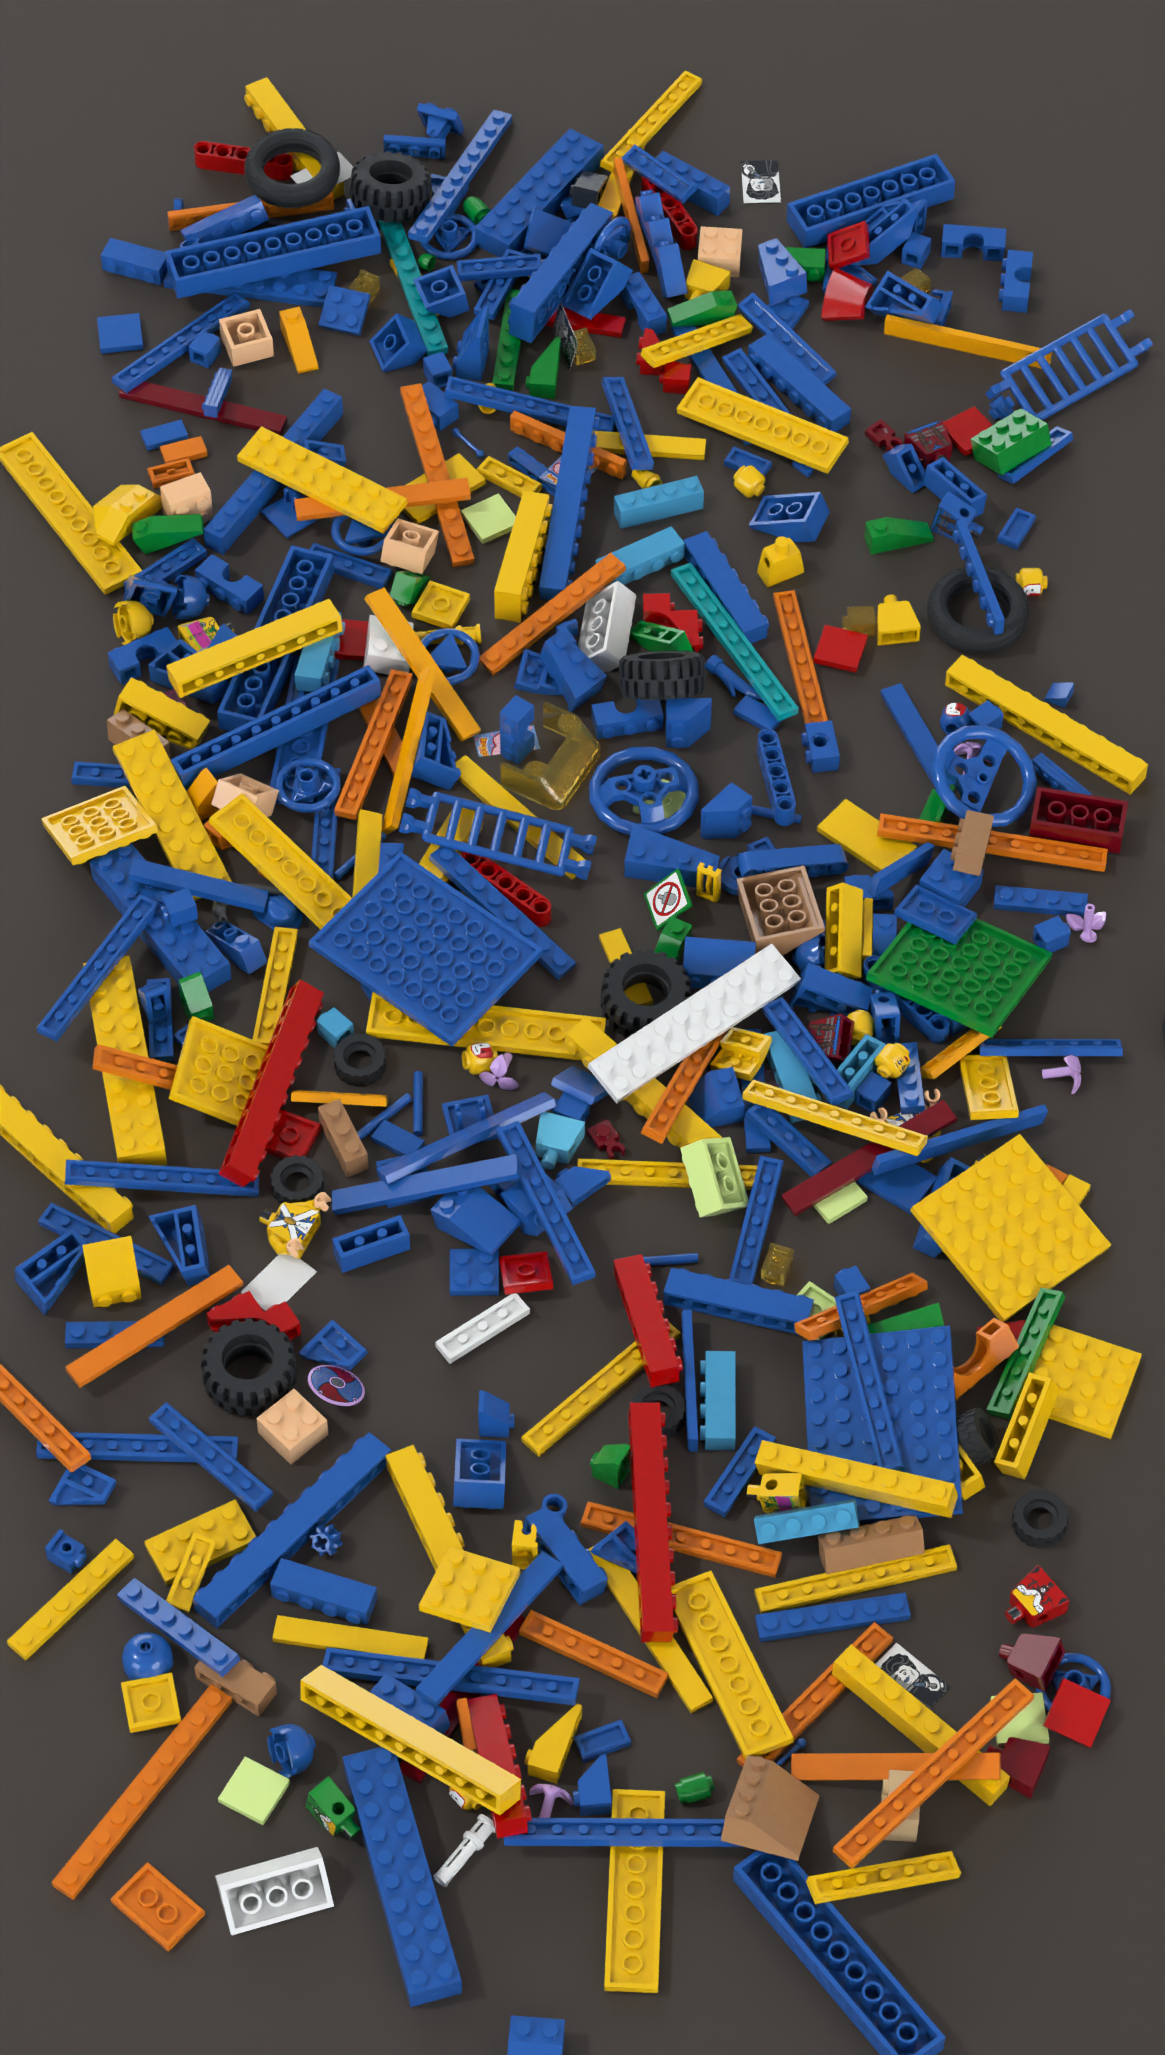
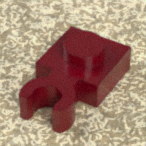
(882, 434)
(606, 1137)

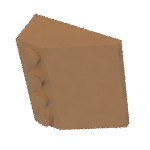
(780, 909)
(769, 1810)

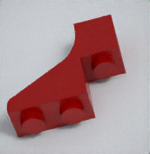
(673, 375)
(661, 611)
(246, 1307)

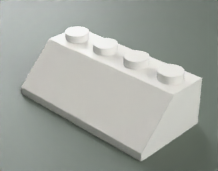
(607, 626)
(274, 1890)

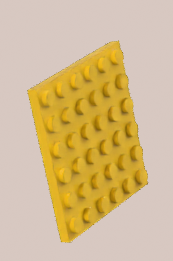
(1010, 1227)

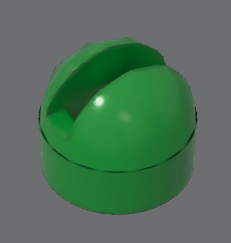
(427, 261)

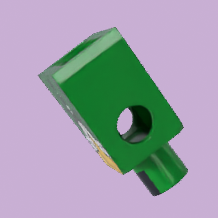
(332, 1809)

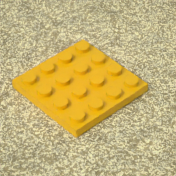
(99, 825)
(216, 1070)
(1090, 1378)

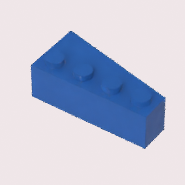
(656, 856)

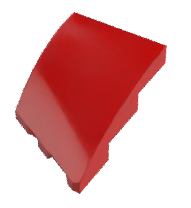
(845, 297)

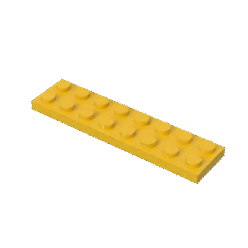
(762, 425)
(322, 479)
(169, 806)
(280, 860)
(729, 1666)
(634, 1900)

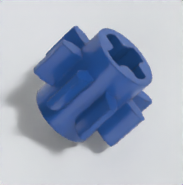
(1001, 407)
(320, 1543)

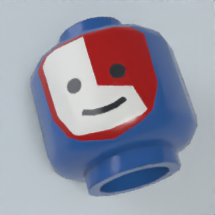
(954, 717)

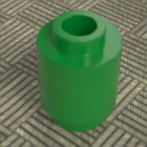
(475, 209)
(694, 1788)

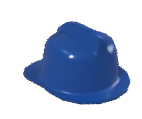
(279, 913)

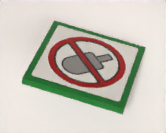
(668, 899)

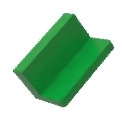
(935, 808)

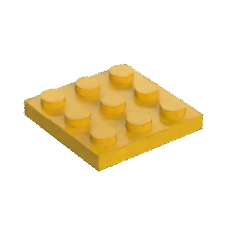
(469, 1589)

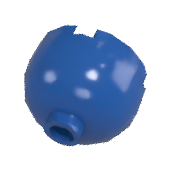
(190, 598)
(810, 952)
(147, 1656)
(292, 1748)

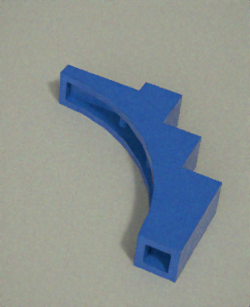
(660, 240)

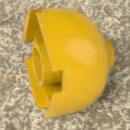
(132, 621)

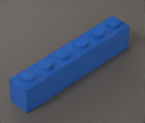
(799, 384)
(726, 586)
(736, 1300)

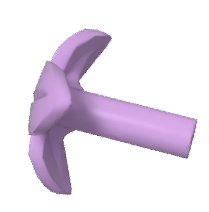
(970, 748)
(1090, 921)
(499, 1068)
(1073, 1070)
(551, 1792)

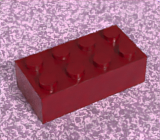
(1079, 819)

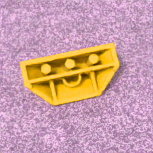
(121, 508)

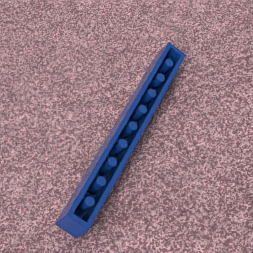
(259, 488)
(568, 501)
(279, 726)
(291, 1530)

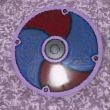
(336, 1385)

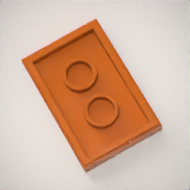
(157, 1906)

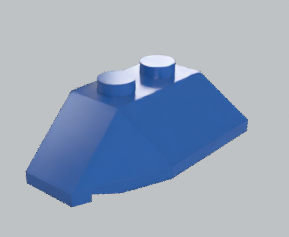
(889, 229)

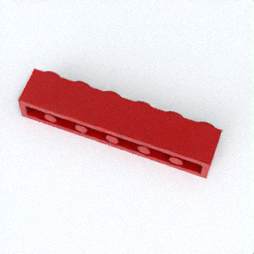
(646, 1320)
(492, 1744)

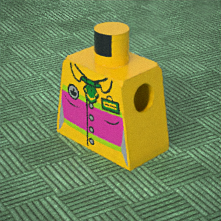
(200, 632)
(779, 1492)

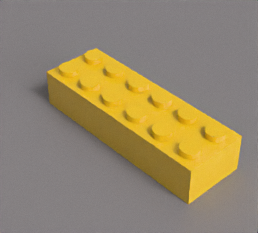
(522, 557)

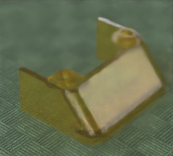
(558, 780)

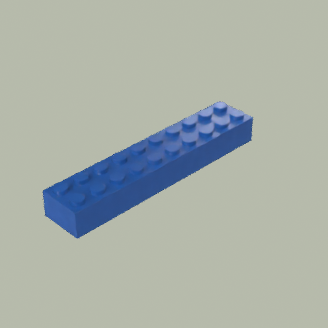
(273, 252)
(298, 586)
(402, 1876)
(837, 1957)

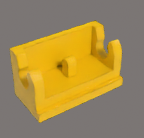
(523, 1546)

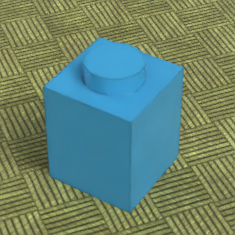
(334, 1027)

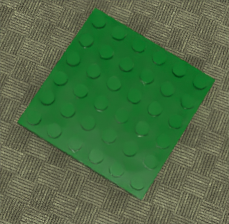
(966, 981)

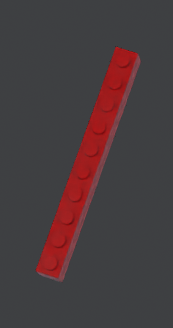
(271, 1084)
(650, 1523)

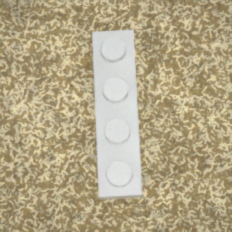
(482, 1327)

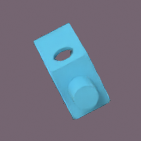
(558, 1138)

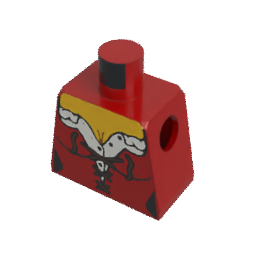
(1036, 1599)

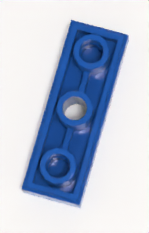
(415, 146)

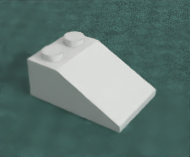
(381, 651)

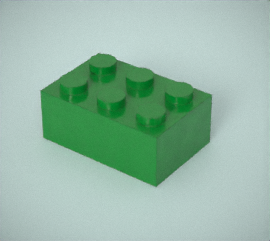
(1011, 441)

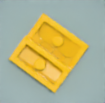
(743, 1052)

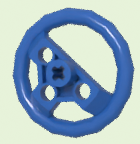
(977, 775)
(642, 786)

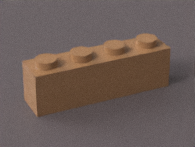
(871, 1544)

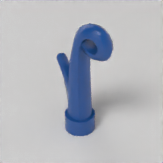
(730, 679)

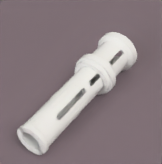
(472, 1841)

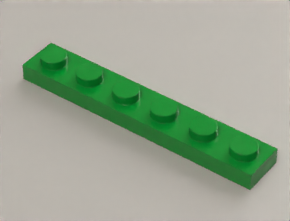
(507, 351)
(1026, 1355)

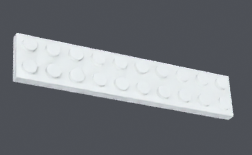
(693, 1023)

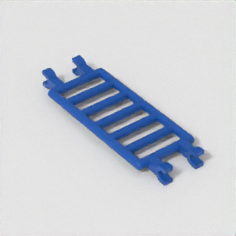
(1055, 346)
(410, 824)

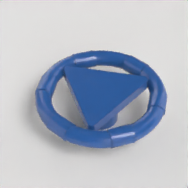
(451, 236)
(614, 242)
(359, 534)
(448, 655)
(308, 785)
(1075, 1676)

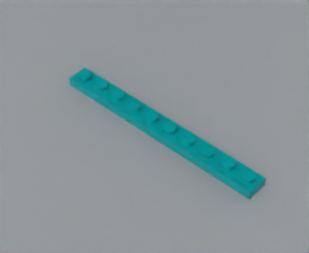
(407, 271)
(734, 642)

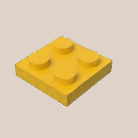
(440, 605)
(151, 1702)

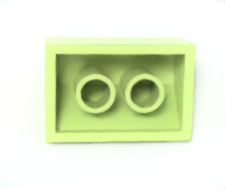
(714, 1176)

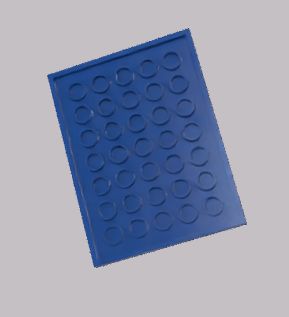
(426, 948)
(921, 1401)

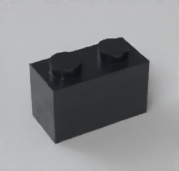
(588, 189)

